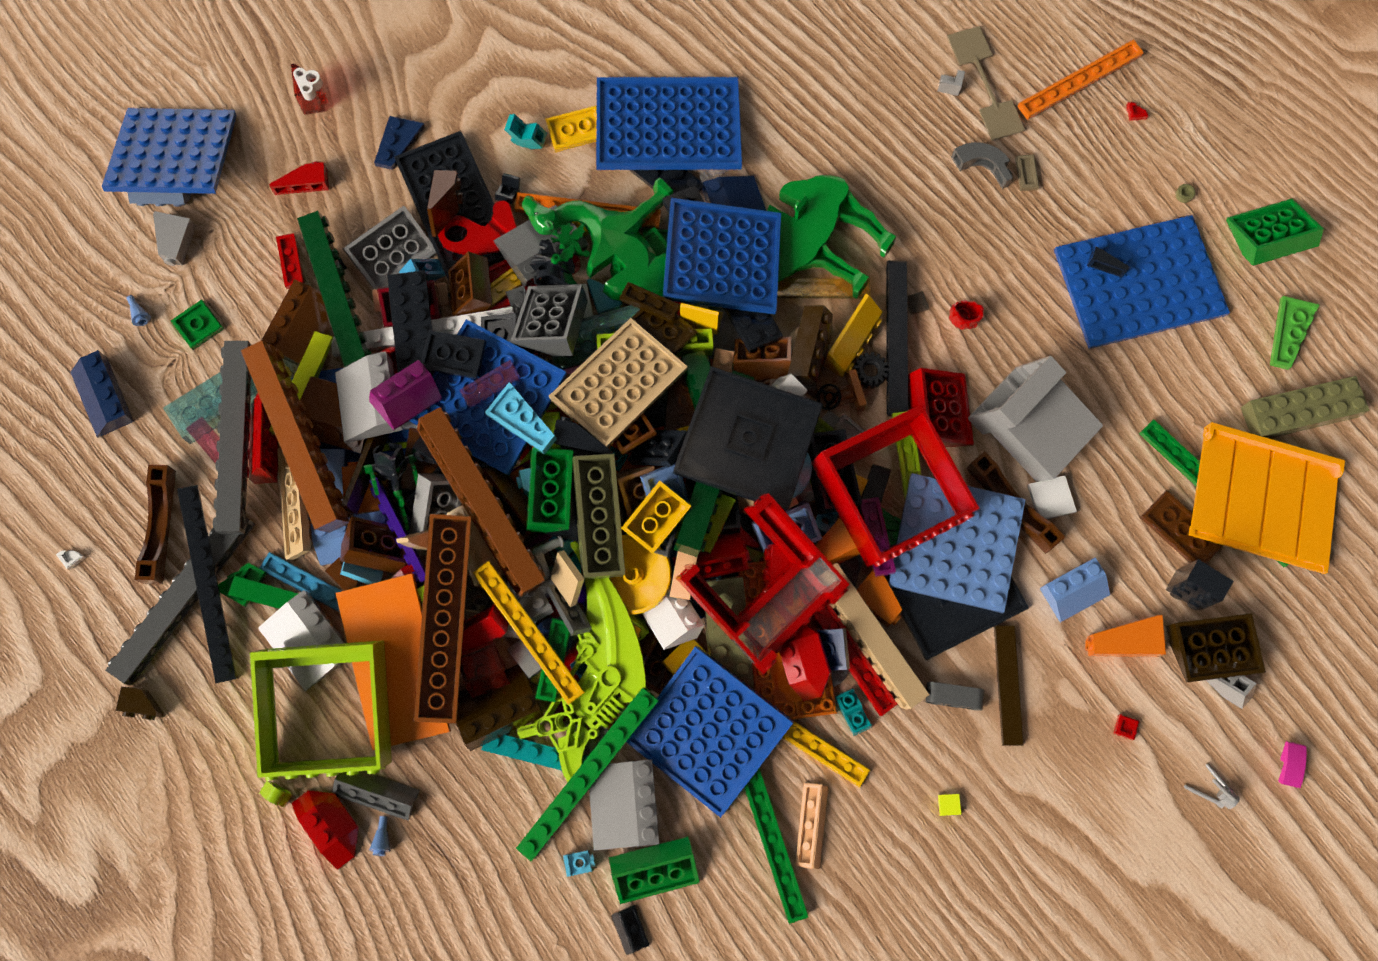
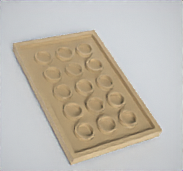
(618, 383)

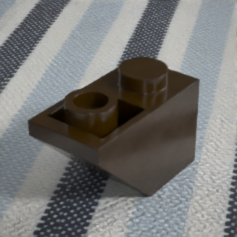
(138, 701)

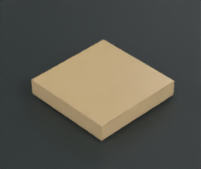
(567, 578)

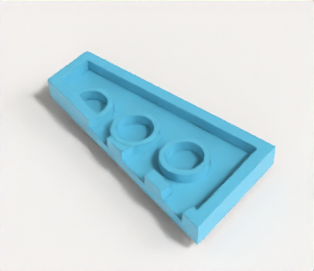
(518, 417)

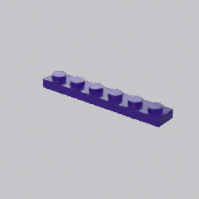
(395, 524)

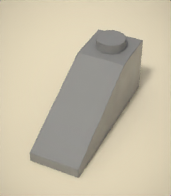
(1234, 689)

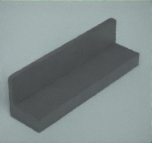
(376, 793)

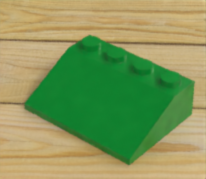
(1274, 231)

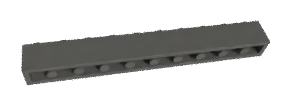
(233, 440)
(169, 611)

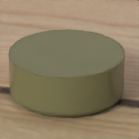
(1185, 193)

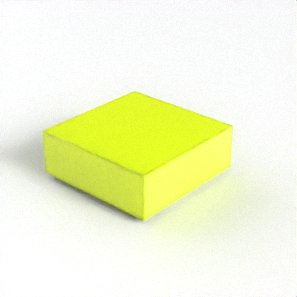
(949, 804)

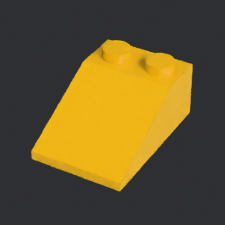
(701, 317)

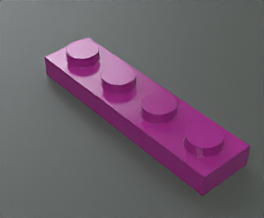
(874, 520)

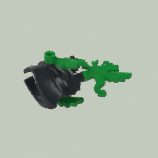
(558, 267)
(392, 469)

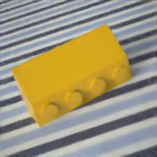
(853, 337)

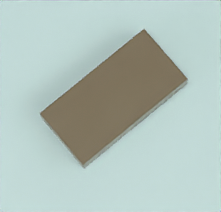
(1027, 172)

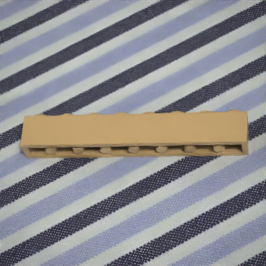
(879, 647)

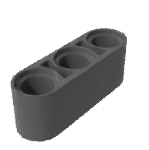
(955, 696)

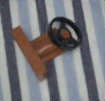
(845, 394)

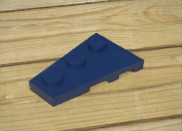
(395, 140)

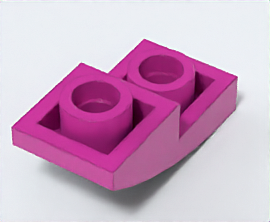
(1294, 764)

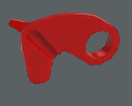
(480, 238)

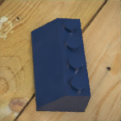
(100, 394)

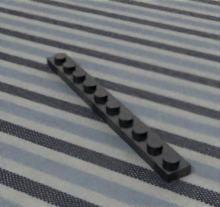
(206, 584)

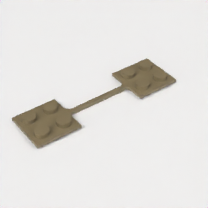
(999, 118)

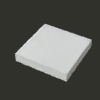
(1052, 497)

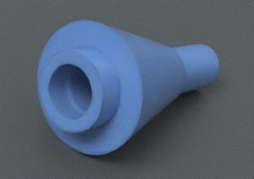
(138, 314)
(380, 843)

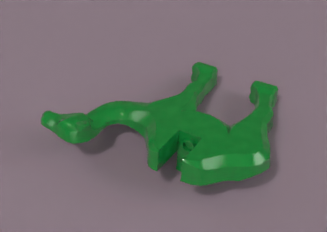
(817, 208)
(613, 239)

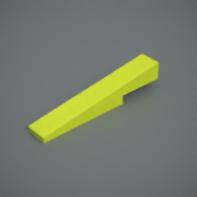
(311, 362)

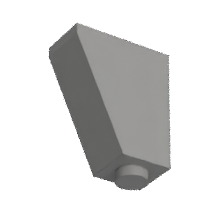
(173, 237)

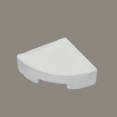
(70, 558)

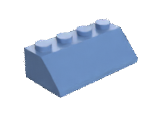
(329, 544)

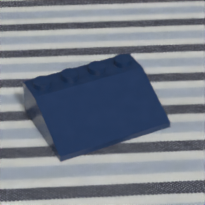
(734, 191)

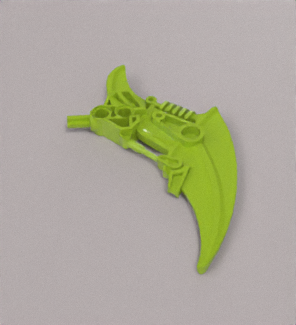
(613, 669)

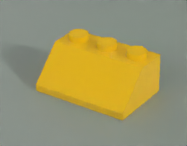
(656, 517)

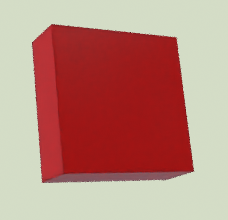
(1126, 727)

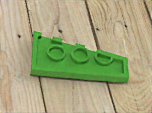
(1291, 327)

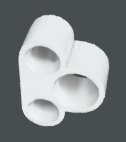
(308, 88)

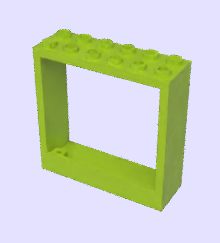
(265, 709)

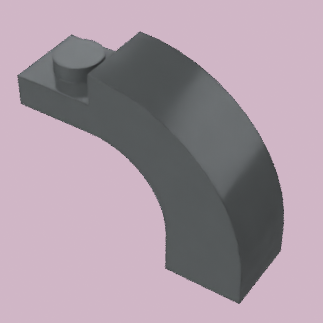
(986, 156)

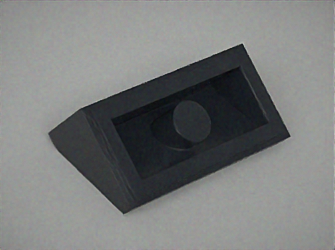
(630, 930)

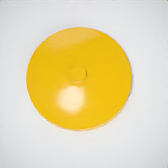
(645, 577)

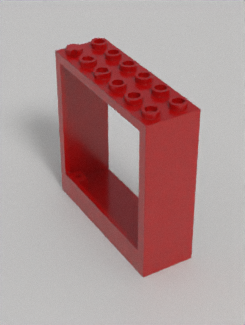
(919, 426)

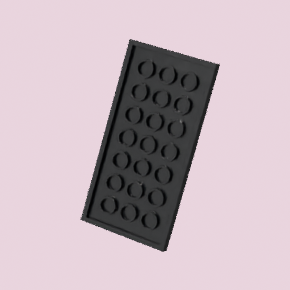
(448, 154)

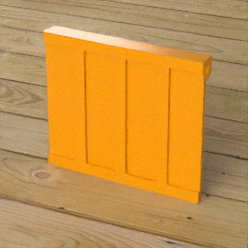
(1266, 497)

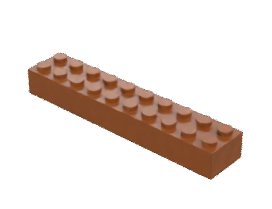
(296, 436)
(480, 502)
(443, 619)

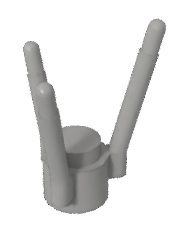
(1226, 794)

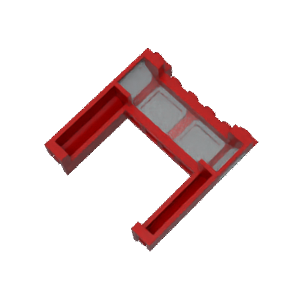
(785, 602)

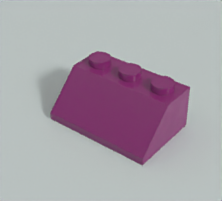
(405, 395)

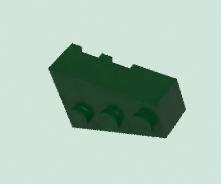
(696, 375)

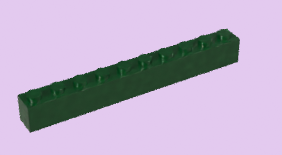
(333, 287)
(698, 517)

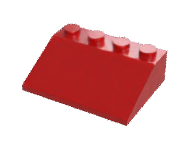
(945, 402)
(262, 447)

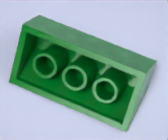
(549, 490)
(653, 870)

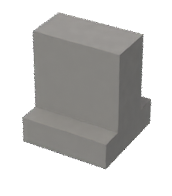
(1037, 418)

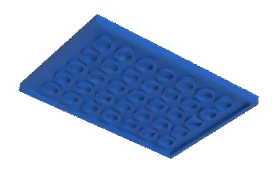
(668, 123)
(1164, 288)

